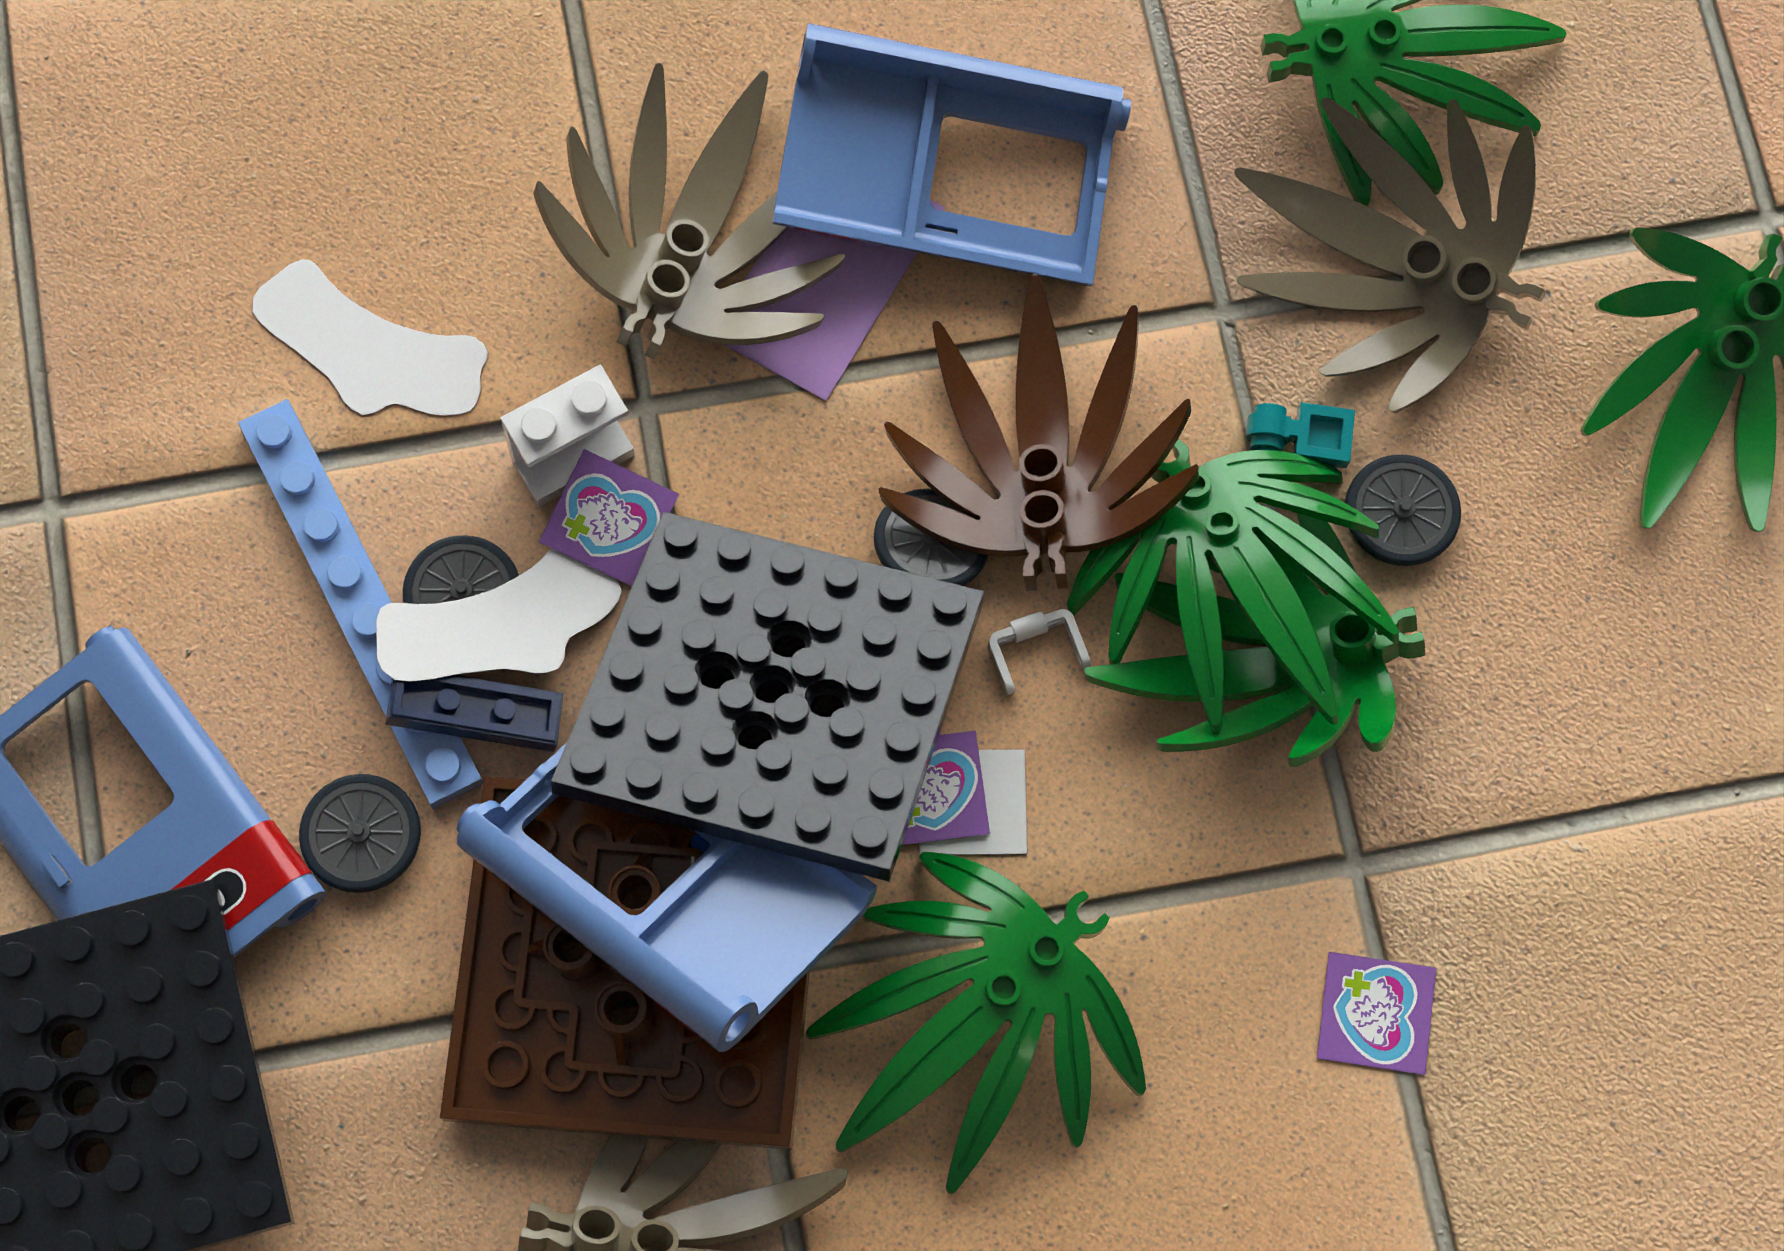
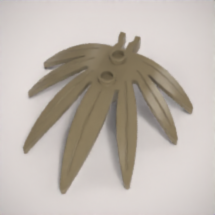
(1444, 272)
(670, 273)
(616, 1221)

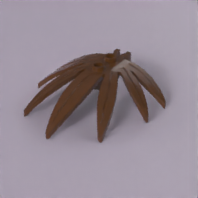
(1045, 502)

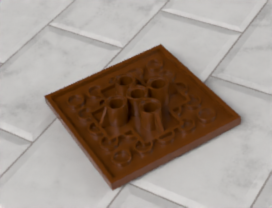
(538, 1033)

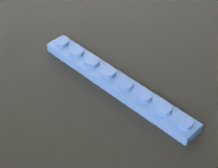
(348, 583)

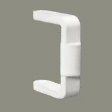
(1029, 627)

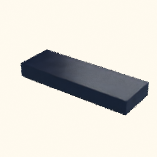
(478, 710)

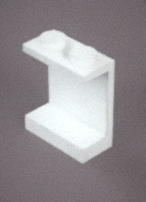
(556, 427)

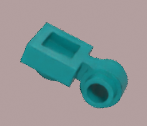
(1317, 432)

